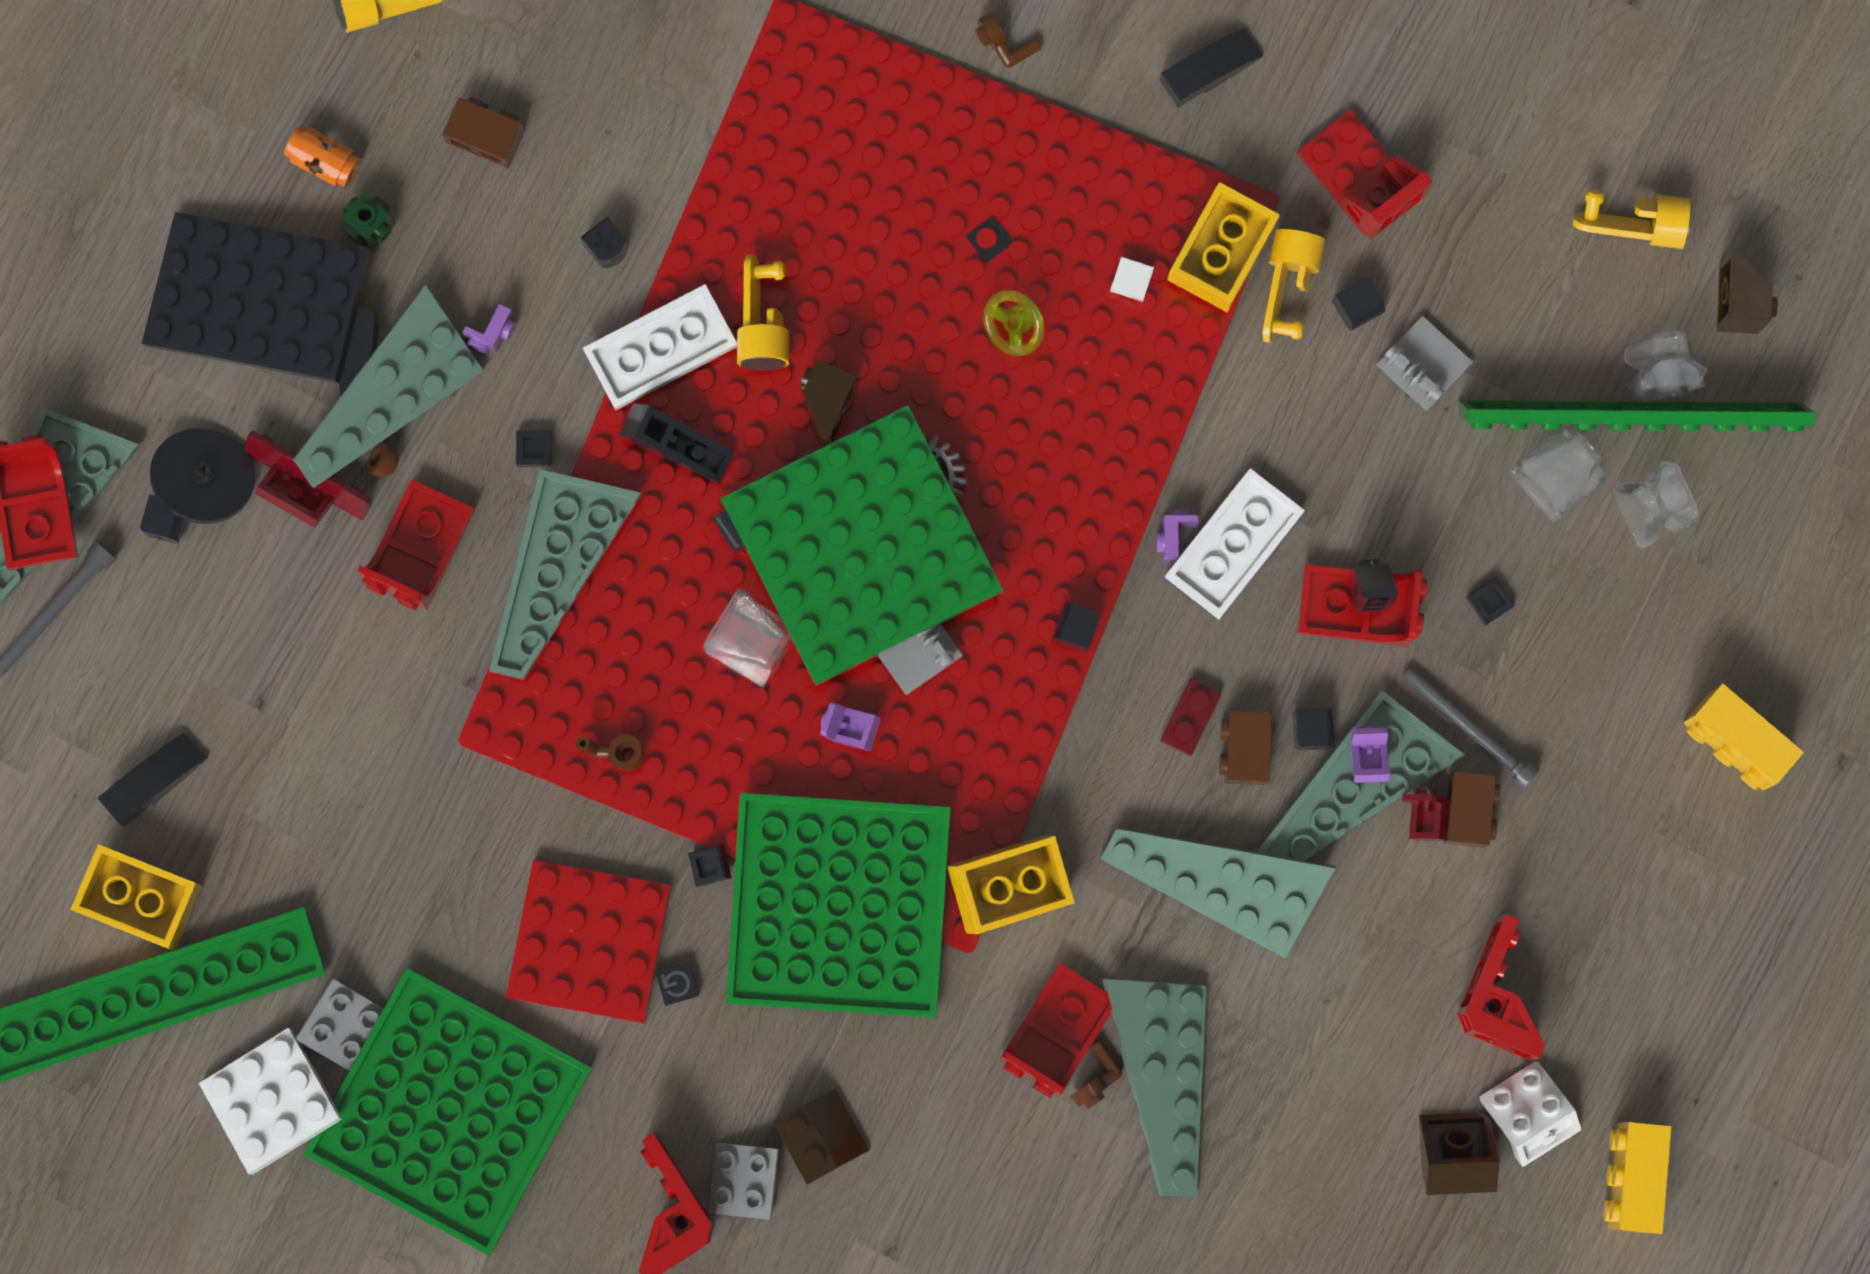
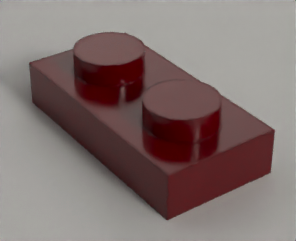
(1190, 717)

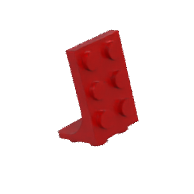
(34, 504)
(417, 546)
(1329, 609)
(1057, 1031)

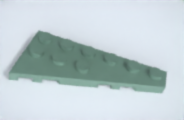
(402, 378)
(89, 464)
(560, 547)
(1337, 805)
(1237, 887)
(1163, 1057)

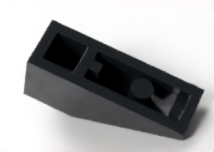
(676, 442)
(1372, 586)

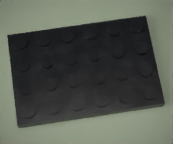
(256, 297)

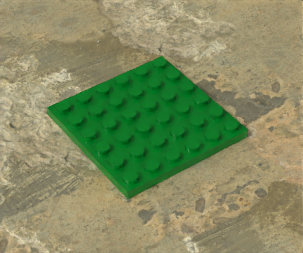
(861, 545)
(838, 905)
(449, 1112)

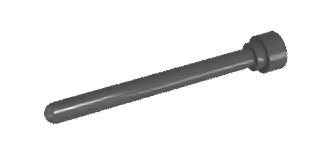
(96, 560)
(1520, 770)

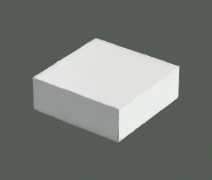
(1132, 279)

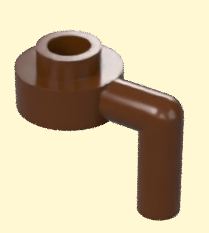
(991, 34)
(383, 458)
(616, 751)
(1092, 1092)

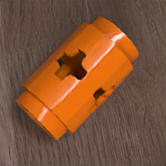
(338, 163)

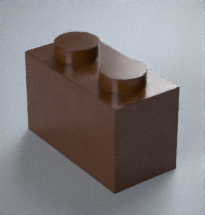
(484, 131)
(1246, 747)
(1471, 809)

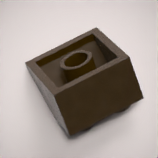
(1743, 296)
(827, 398)
(820, 1136)
(1458, 1153)

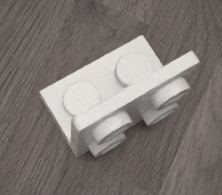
(1531, 1112)

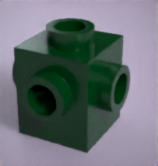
(370, 231)

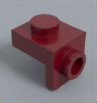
(1428, 815)

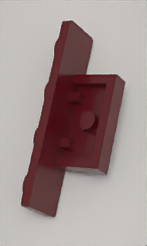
(292, 492)

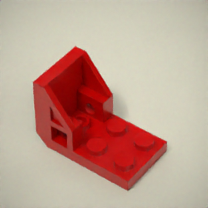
(1363, 176)
(1510, 1023)
(668, 1242)

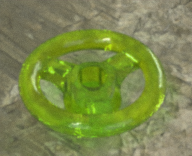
(1016, 322)

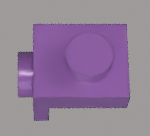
(499, 328)
(1167, 539)
(849, 726)
(1370, 754)

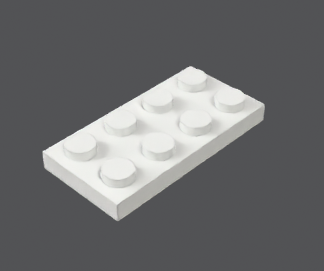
(660, 347)
(1234, 543)

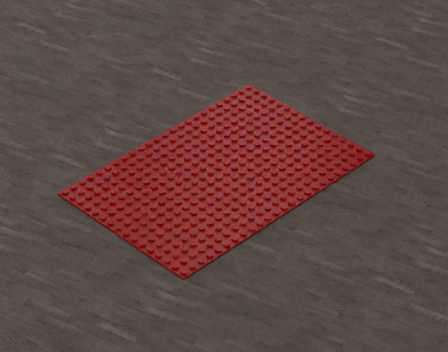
(865, 182)

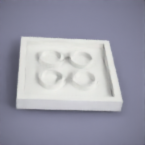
(270, 1101)

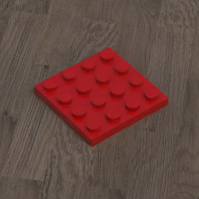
(588, 941)

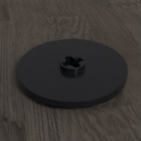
(184, 493)

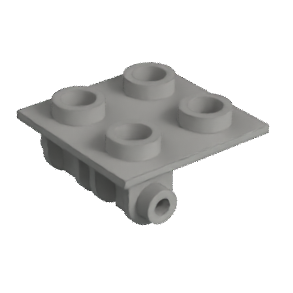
(1424, 363)
(920, 658)
(339, 1024)
(743, 1181)

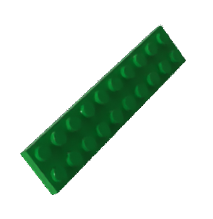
(1623, 414)
(158, 993)

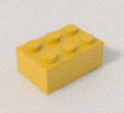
(1223, 247)
(1742, 738)
(1010, 884)
(136, 897)
(1638, 1177)

